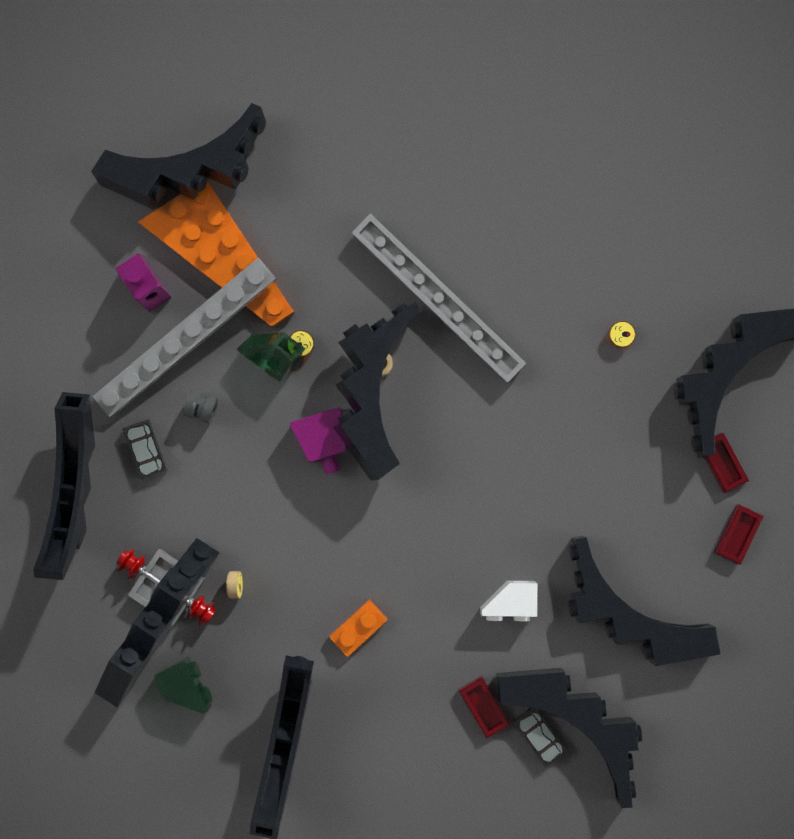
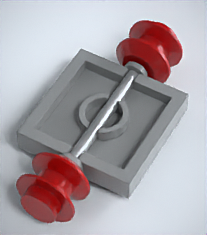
(152, 575)

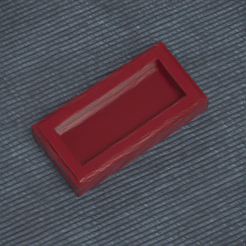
(725, 465)
(738, 534)
(484, 707)

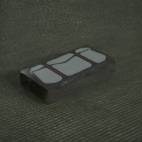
(144, 449)
(539, 736)

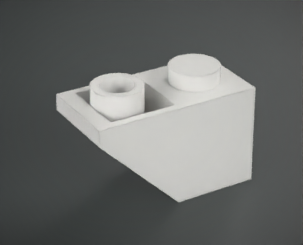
(512, 599)

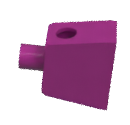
(143, 281)
(320, 439)

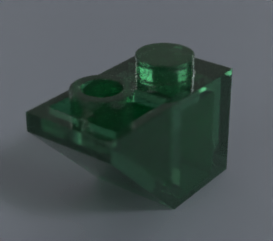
(273, 353)
(183, 687)

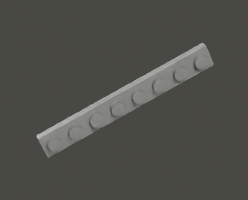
(438, 298)
(184, 337)

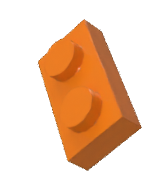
(358, 627)

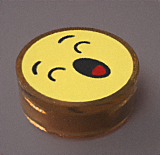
(621, 334)
(306, 340)

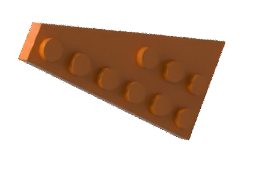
(214, 245)

